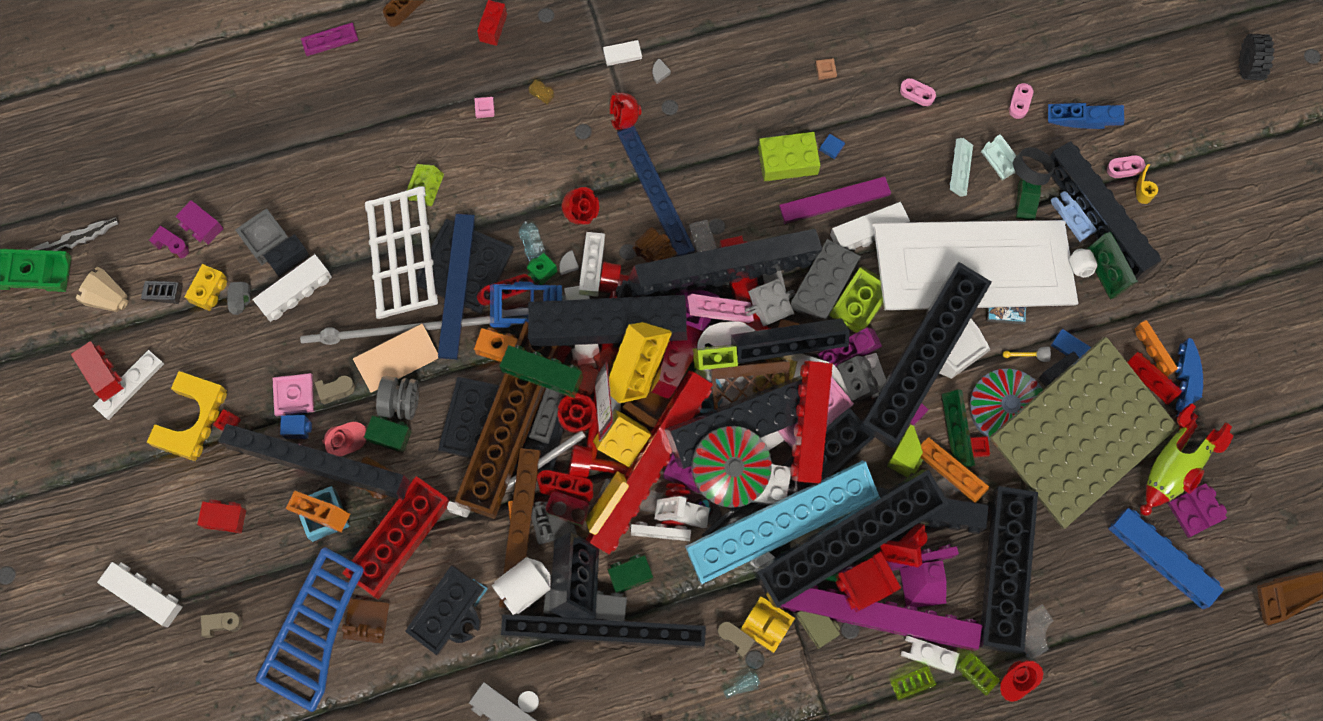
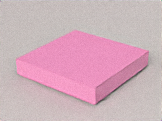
(293, 394)

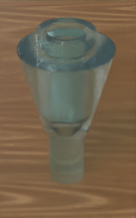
(747, 683)

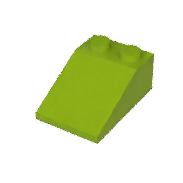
(859, 301)

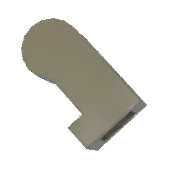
(335, 390)
(219, 622)
(735, 636)

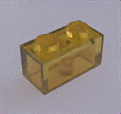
(541, 92)

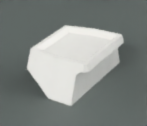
(966, 351)

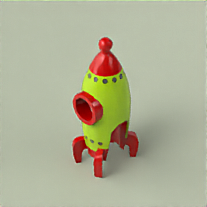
(1179, 471)

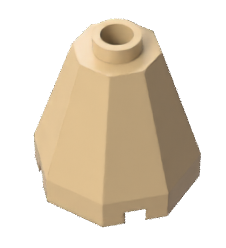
(102, 292)

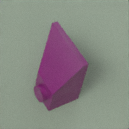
(924, 584)

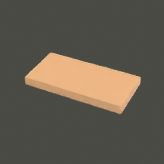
(396, 357)

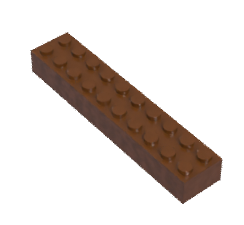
(502, 438)

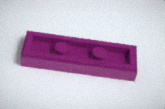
(329, 39)

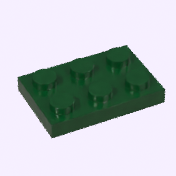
(1112, 266)

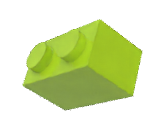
(715, 357)

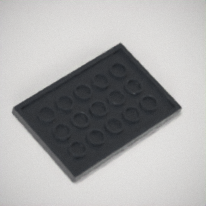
(467, 418)

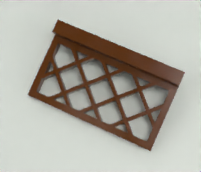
(743, 370)

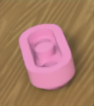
(918, 91)
(1021, 99)
(1124, 166)

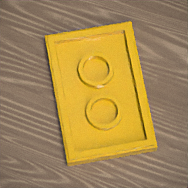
(606, 503)

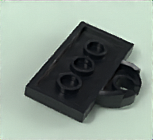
(447, 612)

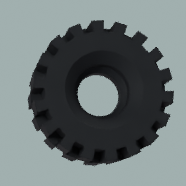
(1256, 56)

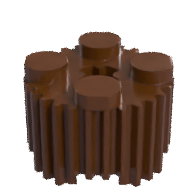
(653, 246)

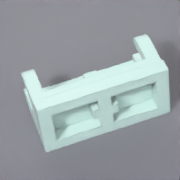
(1000, 157)

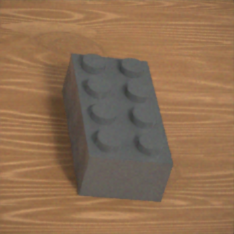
(825, 282)

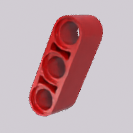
(480, 296)
(559, 479)

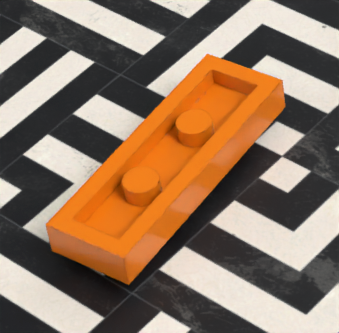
(1155, 348)

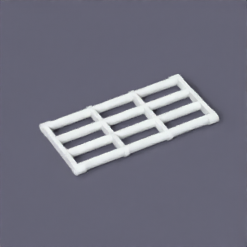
(390, 239)

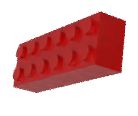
(398, 537)

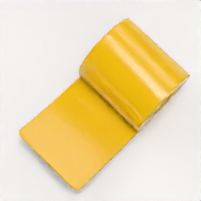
(1145, 189)

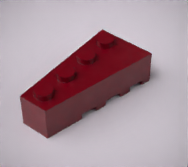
(675, 363)

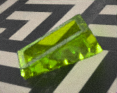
(982, 668)
(929, 675)

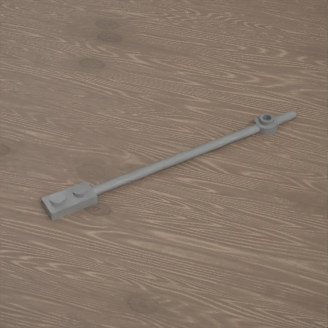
(332, 336)

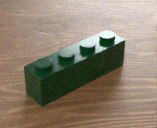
(541, 371)

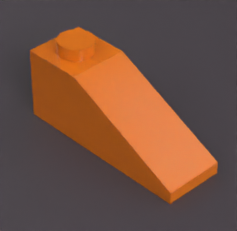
(318, 511)

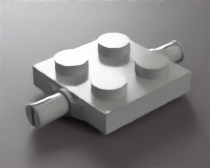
(770, 302)

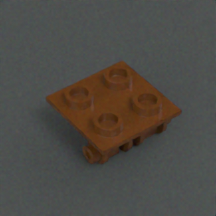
(366, 621)

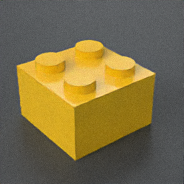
(623, 439)

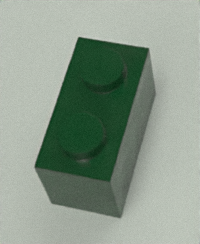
(387, 433)
(630, 574)

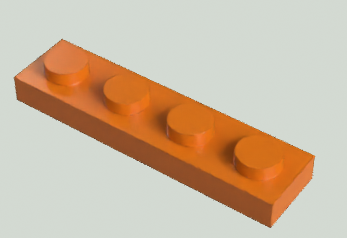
(953, 470)

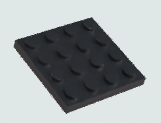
(485, 267)

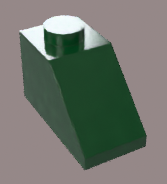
(1027, 200)

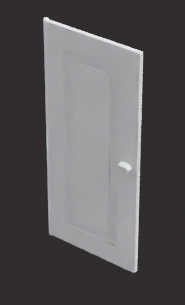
(1020, 258)

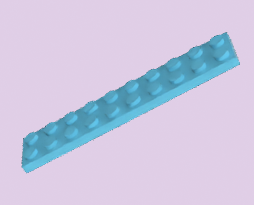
(781, 522)

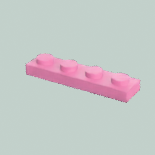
(719, 308)

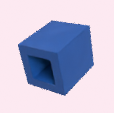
(295, 427)

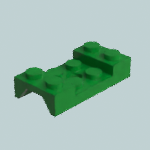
(47, 271)

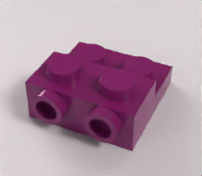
(1198, 510)

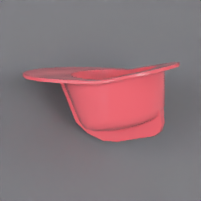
(344, 438)

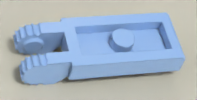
(1074, 216)

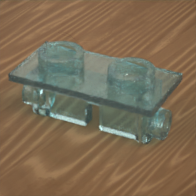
(529, 234)

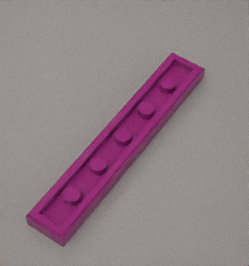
(834, 200)

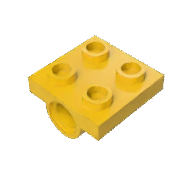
(767, 624)

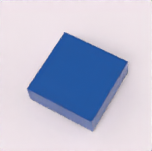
(832, 146)

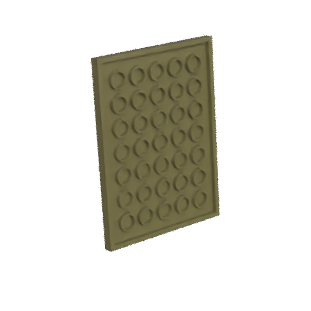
(1083, 432)

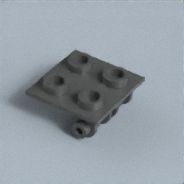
(548, 527)

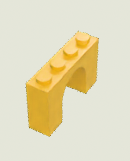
(190, 442)

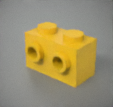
(206, 287)

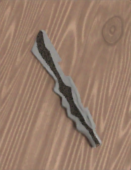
(79, 236)

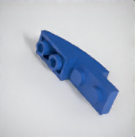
(1082, 116)
(1190, 373)

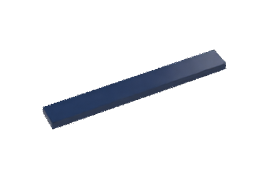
(655, 191)
(456, 287)

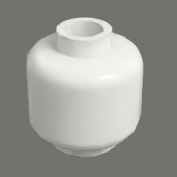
(1083, 262)

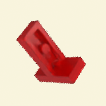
(908, 549)

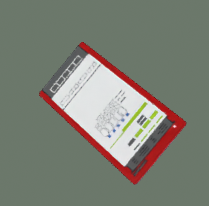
(603, 401)

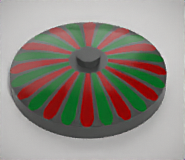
(731, 466)

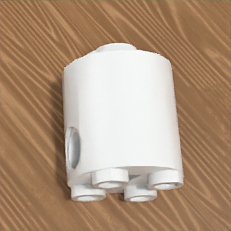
(523, 584)

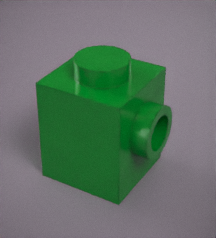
(541, 269)

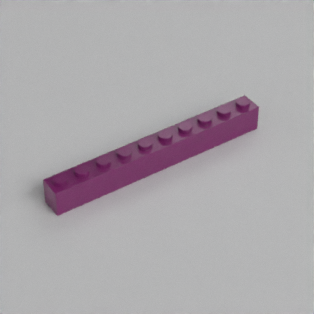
(890, 618)

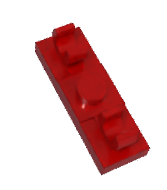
(1154, 378)

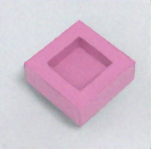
(484, 107)

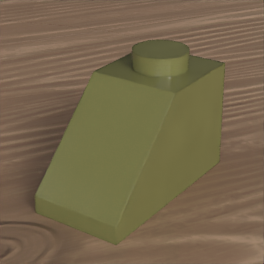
(818, 627)

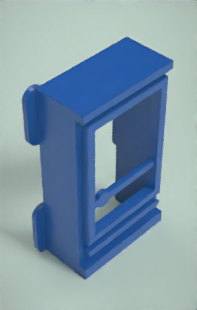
(550, 293)

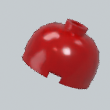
(625, 110)
(580, 206)
(576, 413)

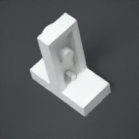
(681, 511)

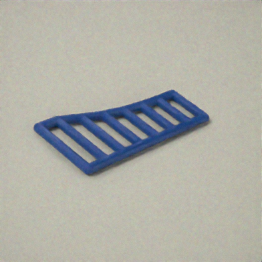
(327, 644)

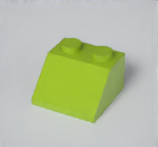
(907, 454)

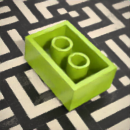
(789, 156)

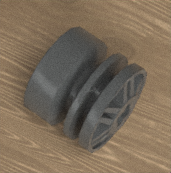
(396, 397)

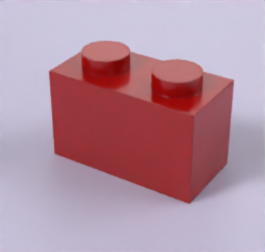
(492, 22)
(222, 517)

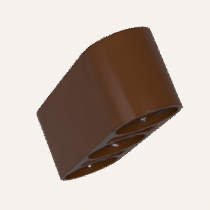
(401, 11)

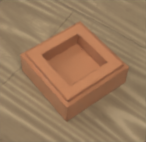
(826, 68)

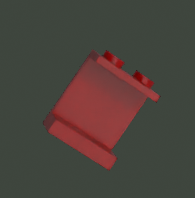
(868, 583)

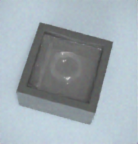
(261, 234)

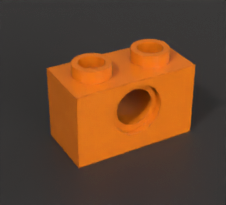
(486, 340)

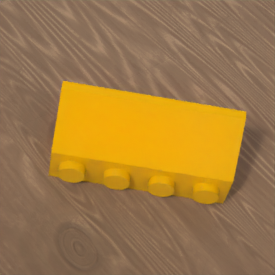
(637, 361)

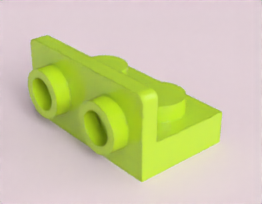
(428, 177)

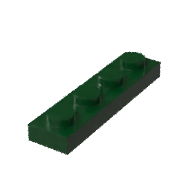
(958, 427)

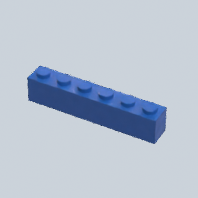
(1166, 558)

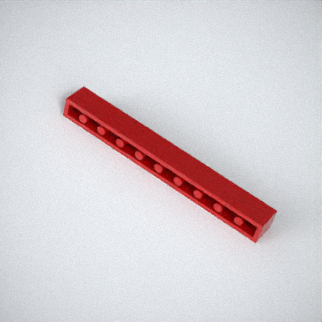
(650, 460)

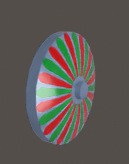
(1000, 397)

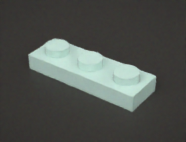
(961, 167)

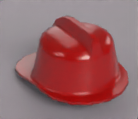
(1020, 680)

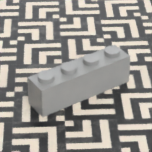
(496, 707)

